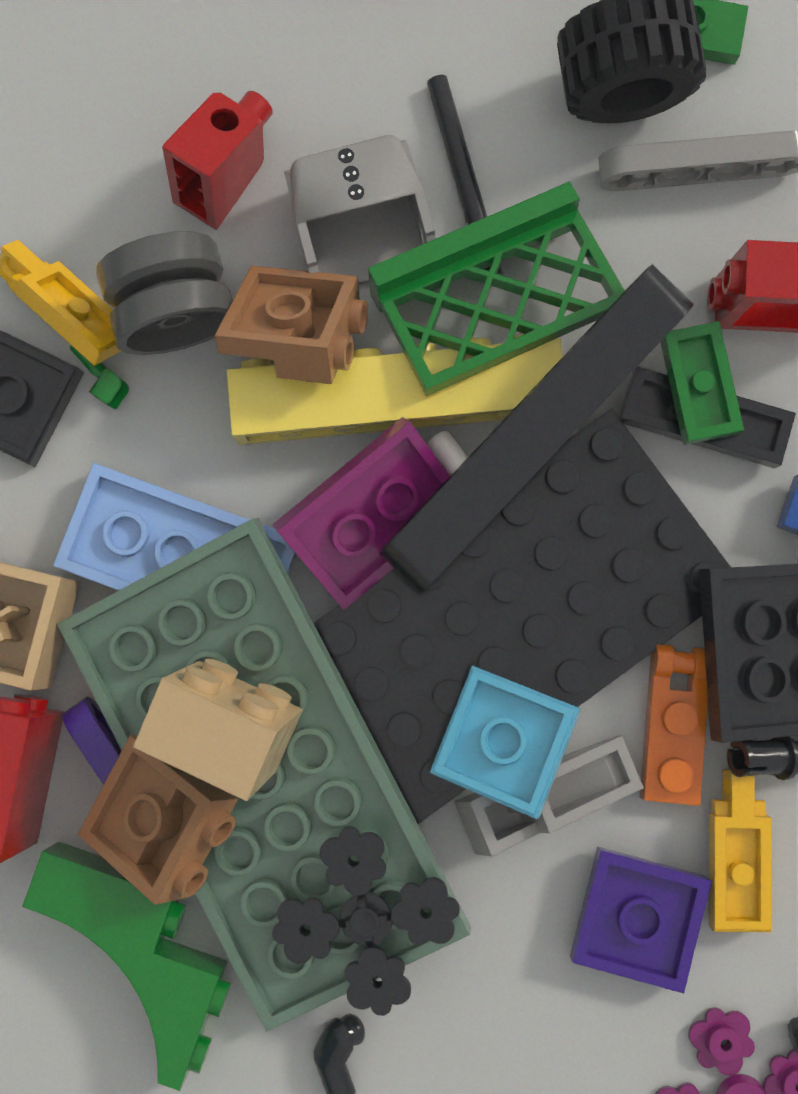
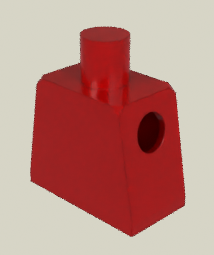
(216, 155)

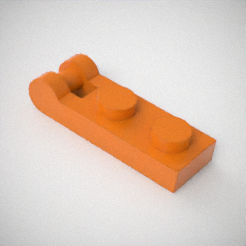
(675, 728)

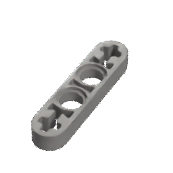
(699, 161)

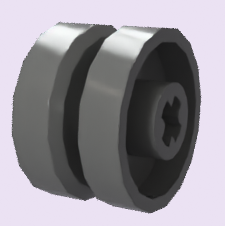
(164, 292)

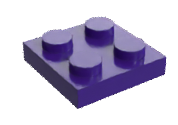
(640, 919)

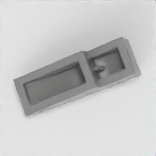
(582, 786)

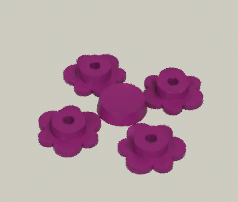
(728, 1058)

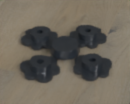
(366, 920)

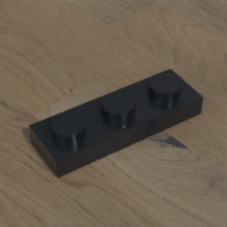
(652, 408)

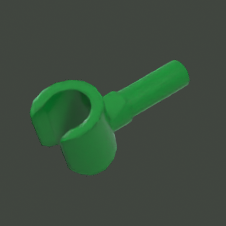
(108, 386)

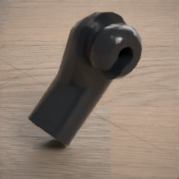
(334, 1050)

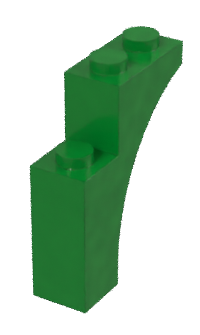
(172, 980)

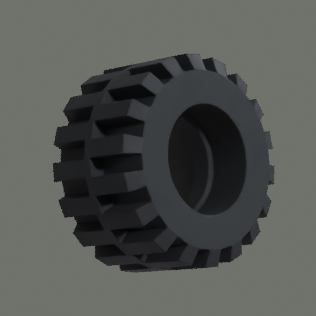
(630, 59)

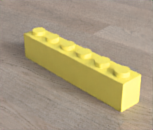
(378, 394)

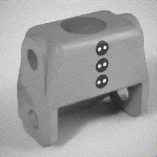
(358, 206)

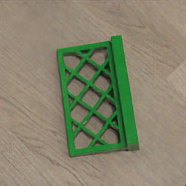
(465, 255)

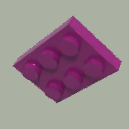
(360, 509)

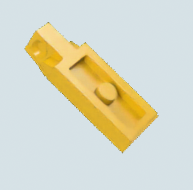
(60, 301)
(740, 859)

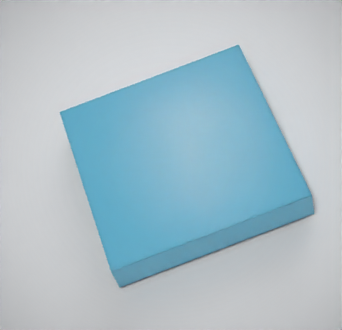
(505, 742)

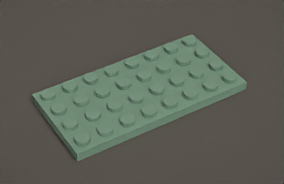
(243, 610)

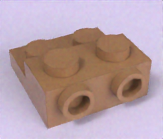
(296, 321)
(157, 825)

